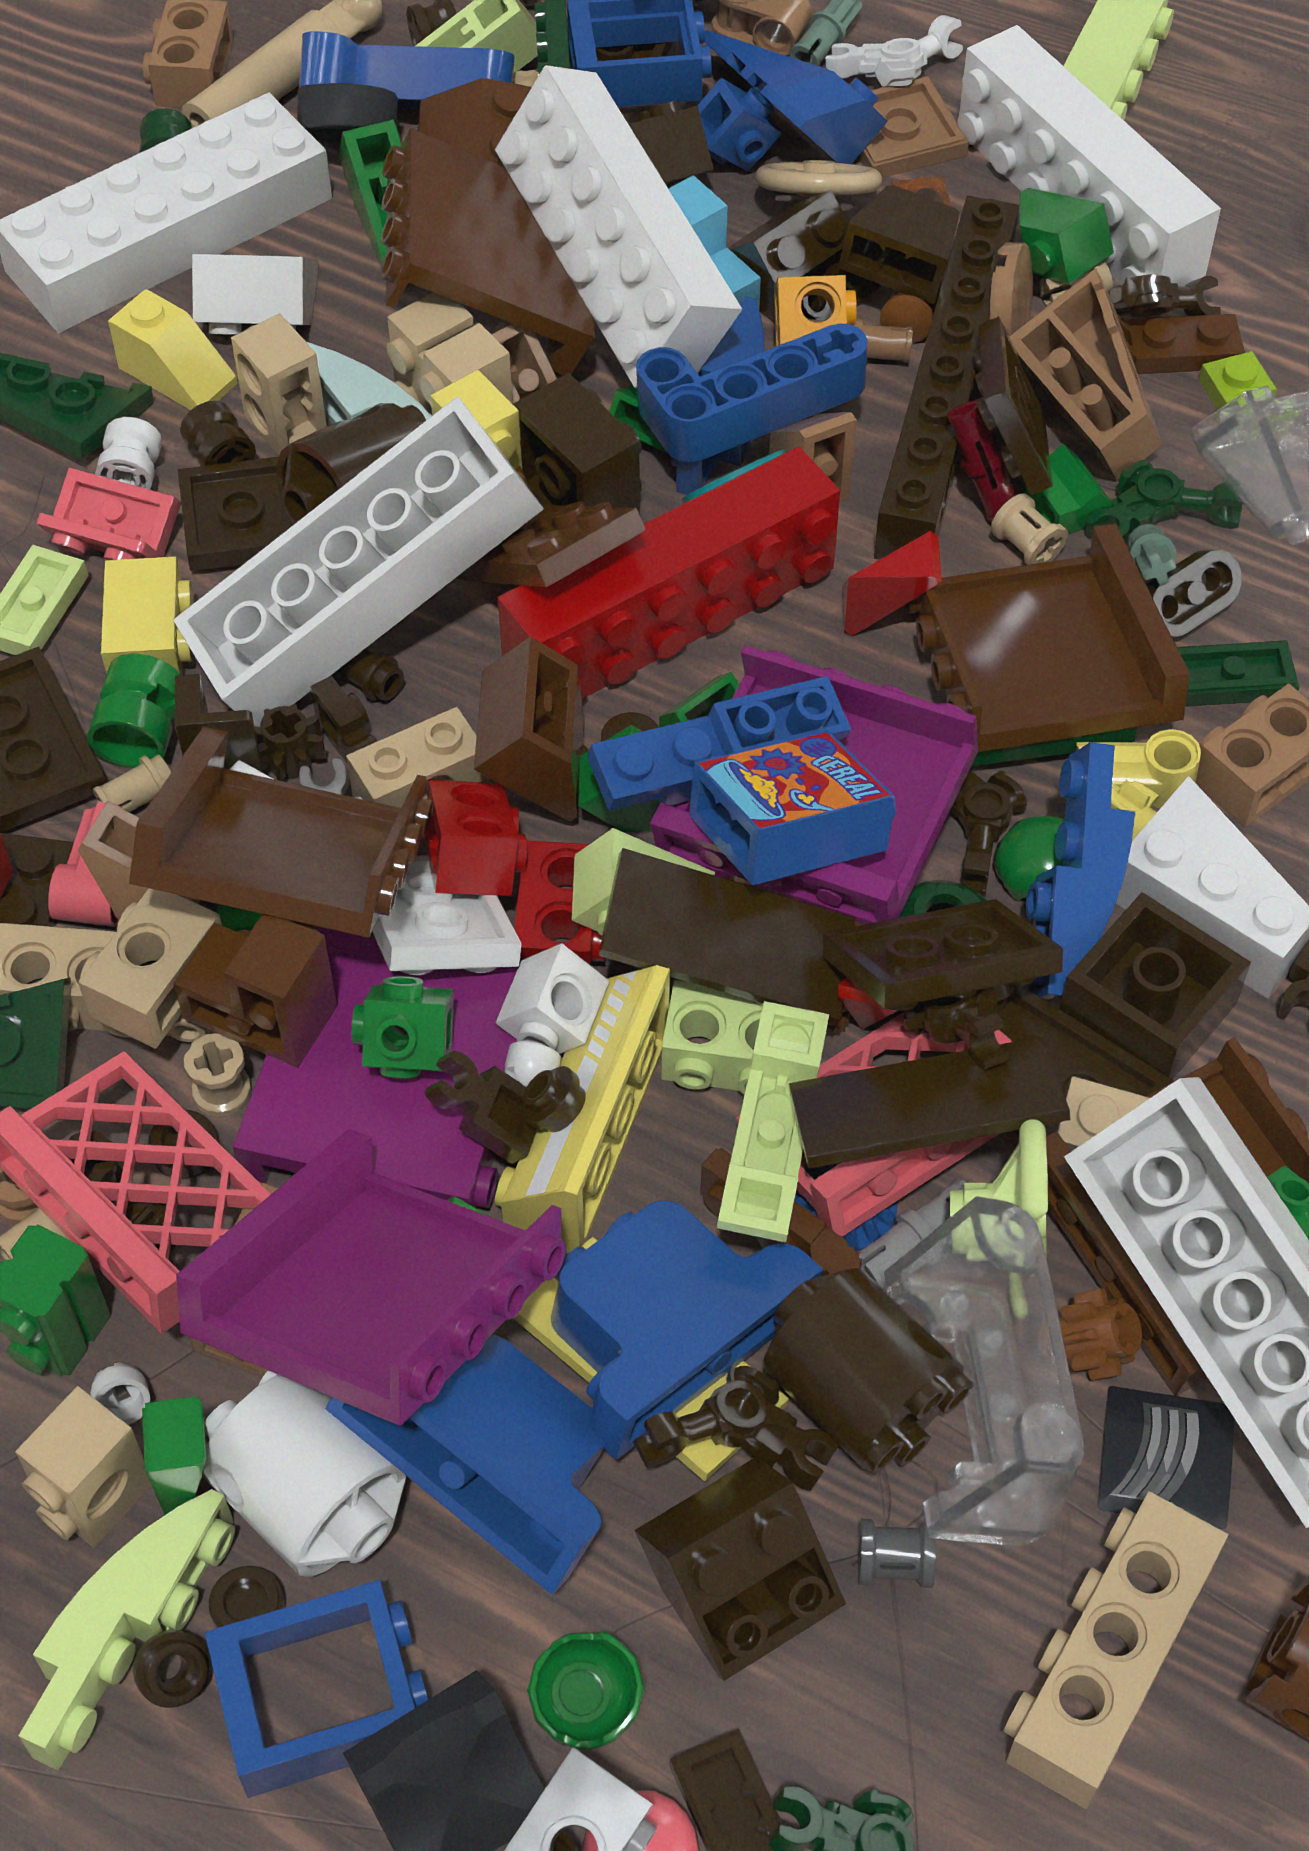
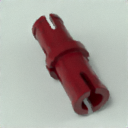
(970, 429)

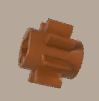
(1099, 1333)

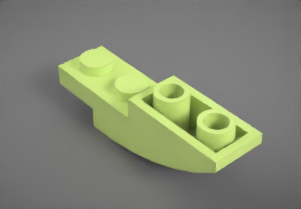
(133, 1595)

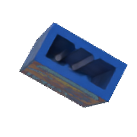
(791, 806)

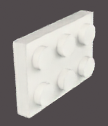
(444, 929)

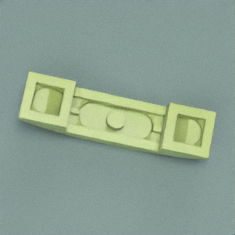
(768, 1138)

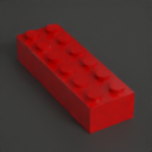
(684, 573)

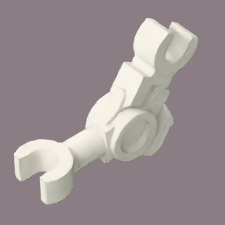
(896, 60)

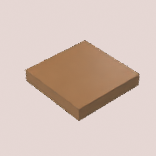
(917, 130)

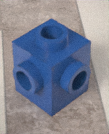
(737, 124)

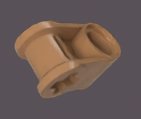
(764, 23)

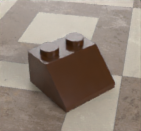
(472, 115)

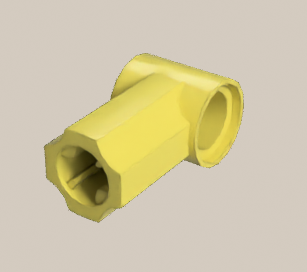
(1158, 764)

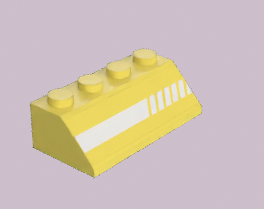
(615, 1071)

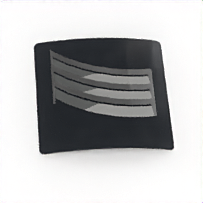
(1168, 1448)

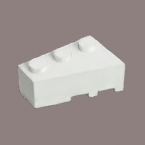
(1220, 883)

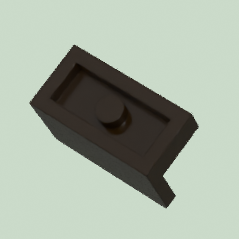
(193, 715)

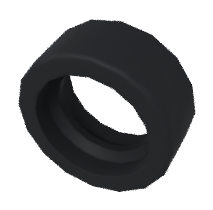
(340, 107)

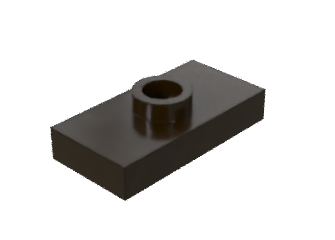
(726, 1795)

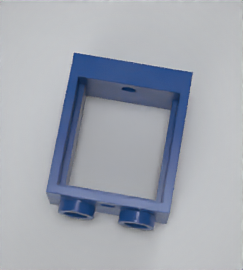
(641, 22)
(322, 1752)

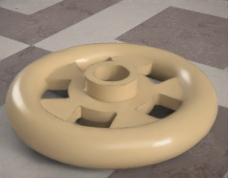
(817, 177)

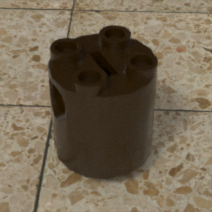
(331, 457)
(863, 1367)

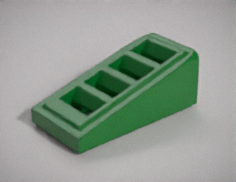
(174, 1449)

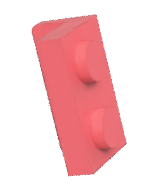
(110, 518)

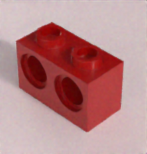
(473, 838)
(546, 909)

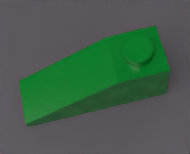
(362, 160)

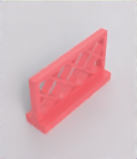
(868, 1185)
(84, 1207)

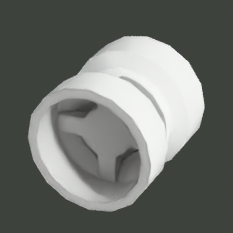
(130, 452)

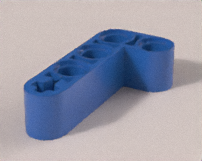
(406, 70)
(751, 397)

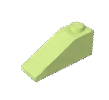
(490, 25)

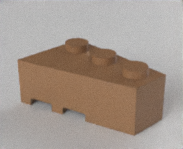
(1088, 374)

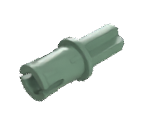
(826, 29)
(1152, 553)

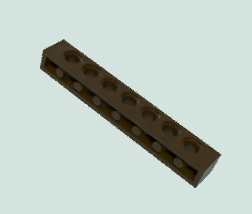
(945, 379)

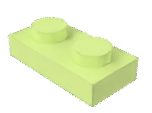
(38, 598)

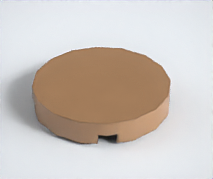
(1012, 287)

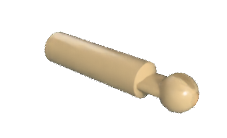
(277, 63)

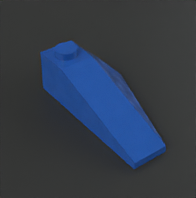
(812, 97)

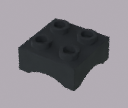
(448, 1773)

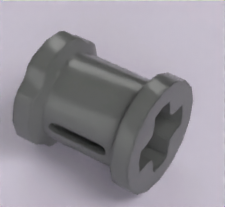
(896, 1553)

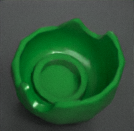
(1027, 852)
(586, 1690)

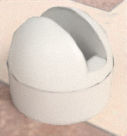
(528, 1059)
(124, 1374)

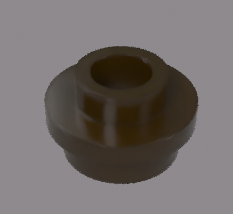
(553, 1099)
(188, 1680)

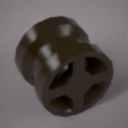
(425, 20)

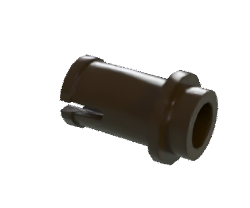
(376, 675)

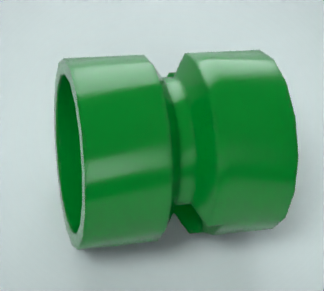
(134, 710)

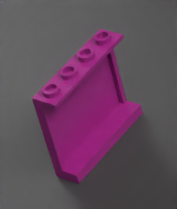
(905, 742)
(413, 1141)
(363, 1283)

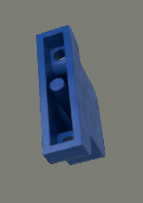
(666, 1313)
(502, 1455)

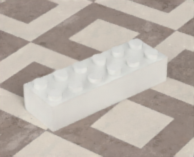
(1063, 140)
(160, 207)
(614, 222)
(357, 563)
(1217, 1260)

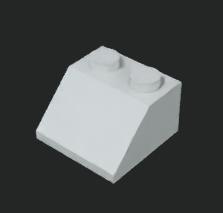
(252, 289)

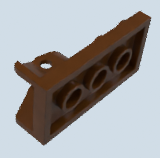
(556, 543)

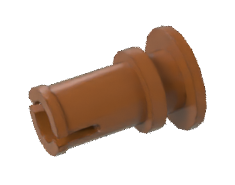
(905, 311)

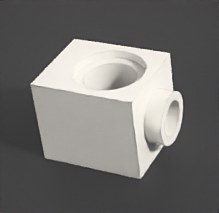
(553, 1000)

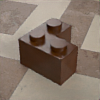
(261, 986)

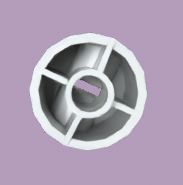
(301, 1476)

